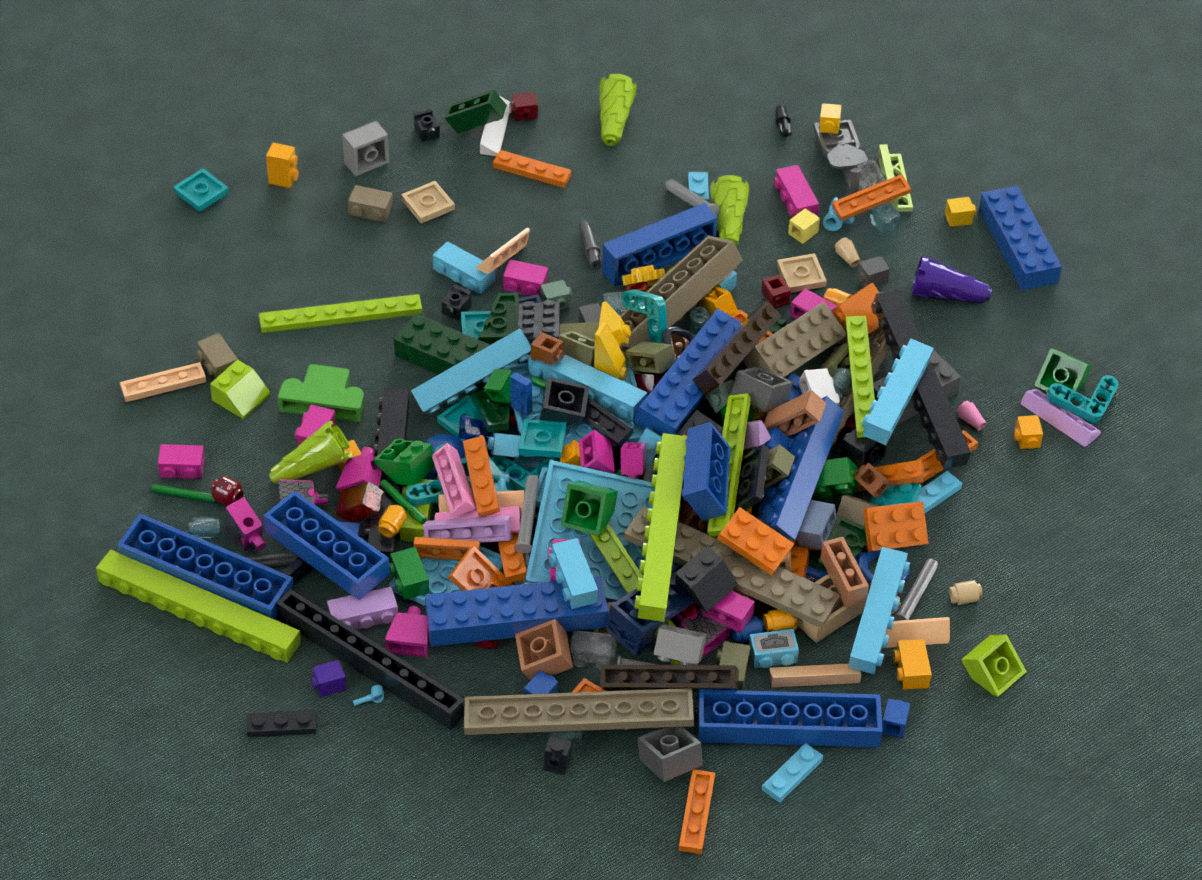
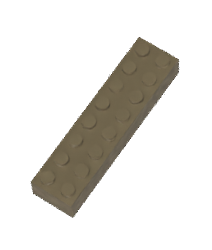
(687, 283)

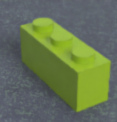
(412, 528)

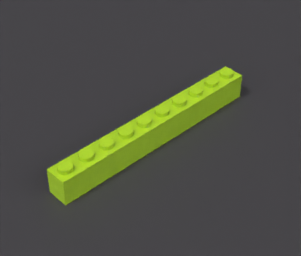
(662, 528)
(198, 606)

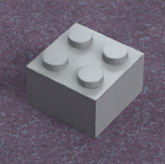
(365, 148)
(679, 645)

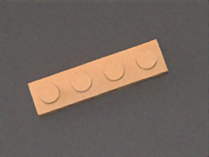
(163, 382)

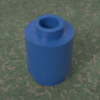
(753, 626)

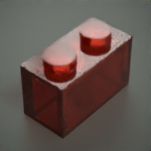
(359, 502)

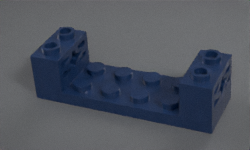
(638, 633)

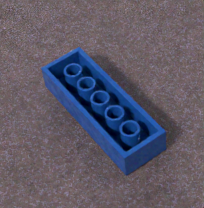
(1020, 238)
(658, 243)
(326, 545)

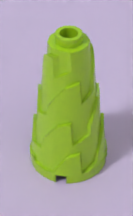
(615, 103)
(732, 199)
(313, 455)

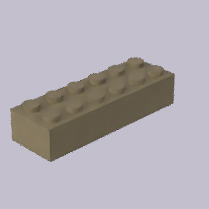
(797, 342)

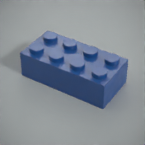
(706, 471)

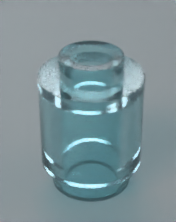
(698, 319)
(841, 381)
(204, 527)

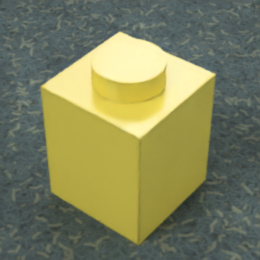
(803, 226)

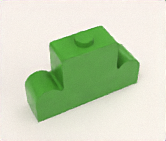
(324, 388)

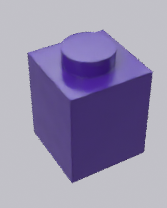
(328, 678)

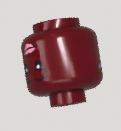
(226, 490)

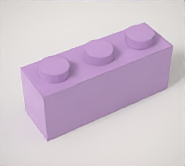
(371, 610)

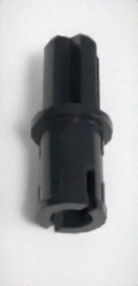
(783, 120)

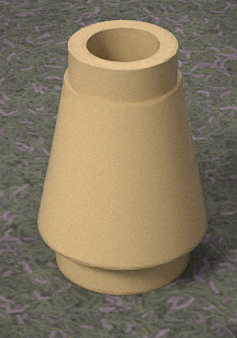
(847, 251)

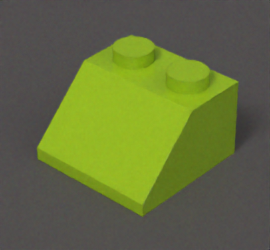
(239, 389)
(994, 664)

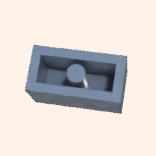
(816, 524)

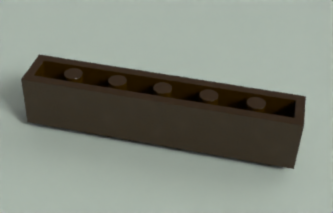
(736, 347)
(669, 677)

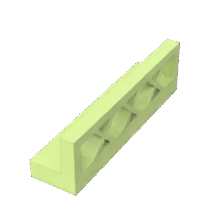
(888, 171)

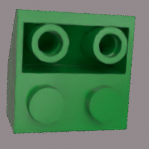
(406, 461)
(837, 478)

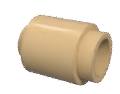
(965, 592)

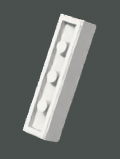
(494, 134)

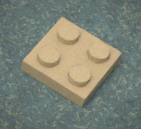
(428, 202)
(802, 272)

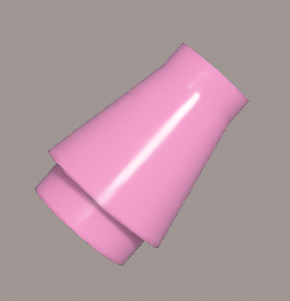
(970, 414)

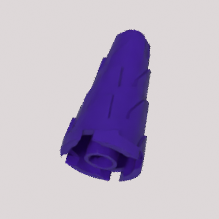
(946, 283)

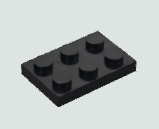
(752, 478)

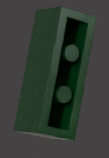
(475, 111)

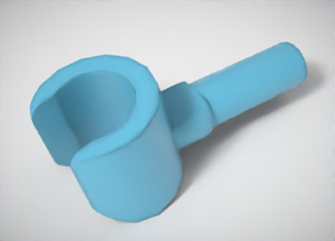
(376, 696)

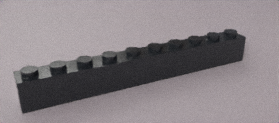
(929, 395)
(393, 426)
(371, 659)

